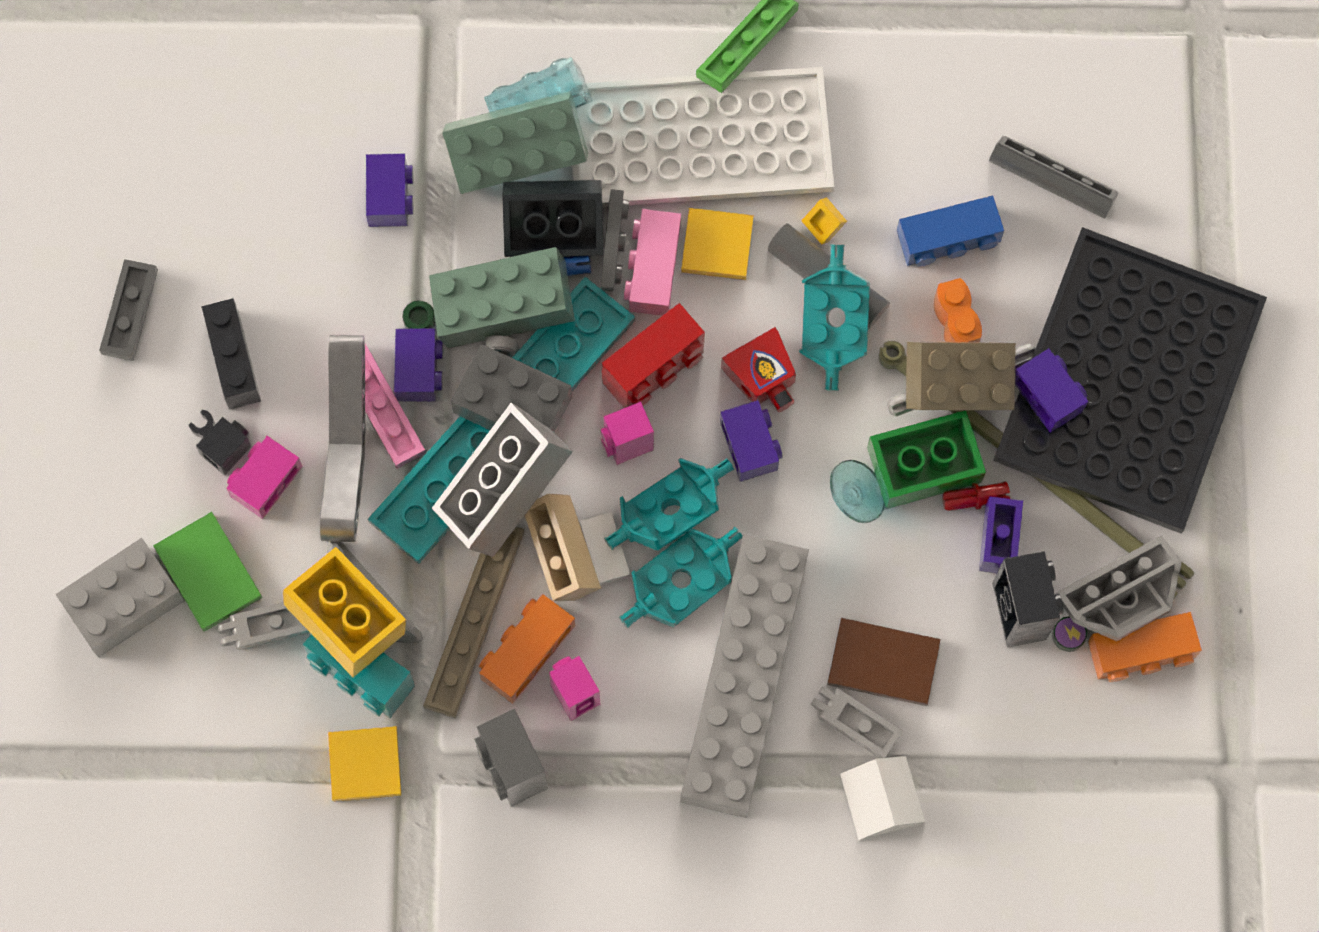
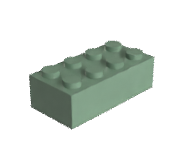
(515, 142)
(501, 297)

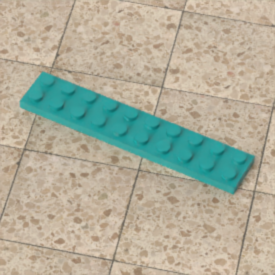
(559, 351)

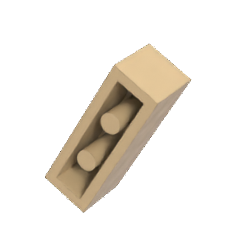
(561, 548)

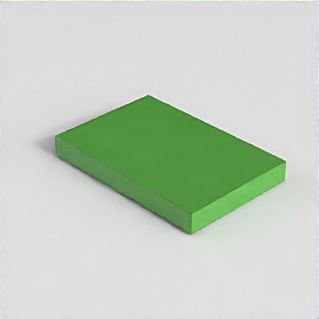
(207, 571)

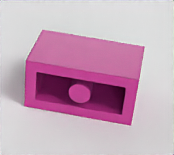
(627, 434)
(263, 476)
(574, 687)

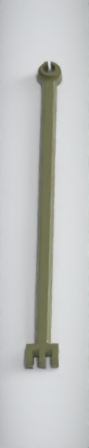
(1074, 500)

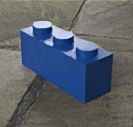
(950, 231)

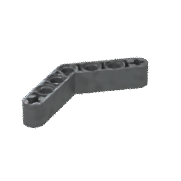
(346, 439)

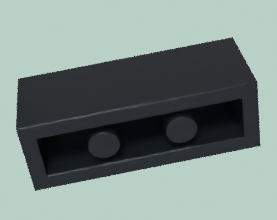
(231, 353)

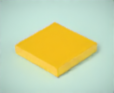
(717, 243)
(364, 764)

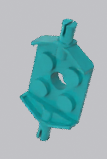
(823, 292)
(689, 487)
(693, 553)

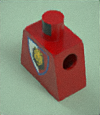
(762, 370)

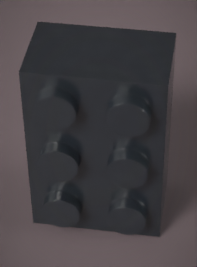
(551, 216)
(1027, 598)

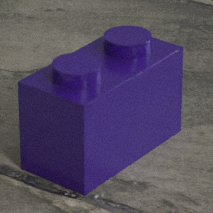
(388, 190)
(416, 365)
(1050, 389)
(750, 440)
(1000, 532)

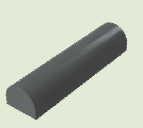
(1053, 176)
(807, 259)

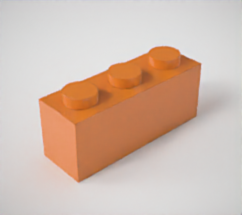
(526, 647)
(1146, 649)

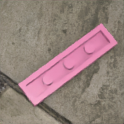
(388, 417)

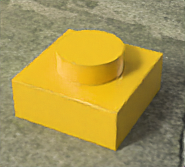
(824, 220)

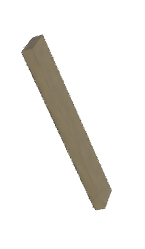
(471, 627)

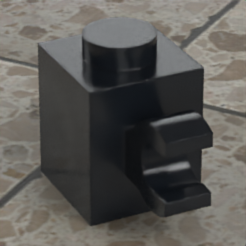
(221, 442)

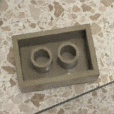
(960, 376)

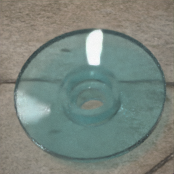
(856, 491)

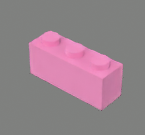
(653, 262)

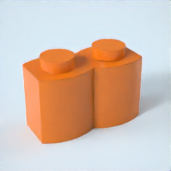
(955, 313)

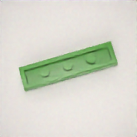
(745, 42)

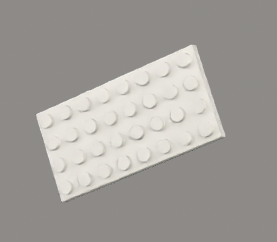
(697, 144)

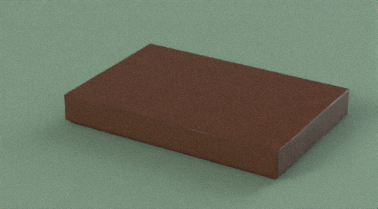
(884, 662)

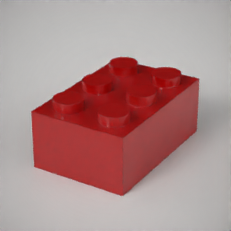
(654, 357)

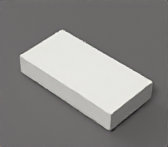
(608, 563)

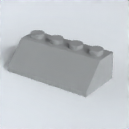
(501, 480)

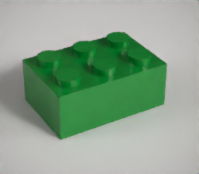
(926, 459)

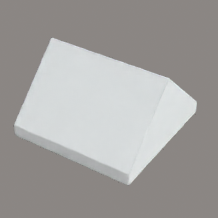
(882, 797)

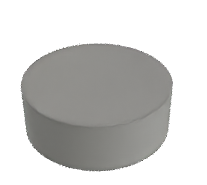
(502, 344)

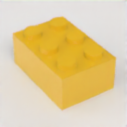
(344, 611)

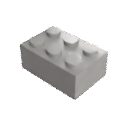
(119, 597)

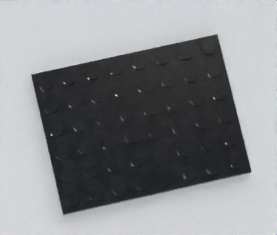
(1158, 373)

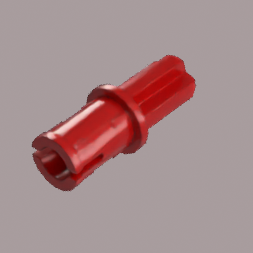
(974, 496)

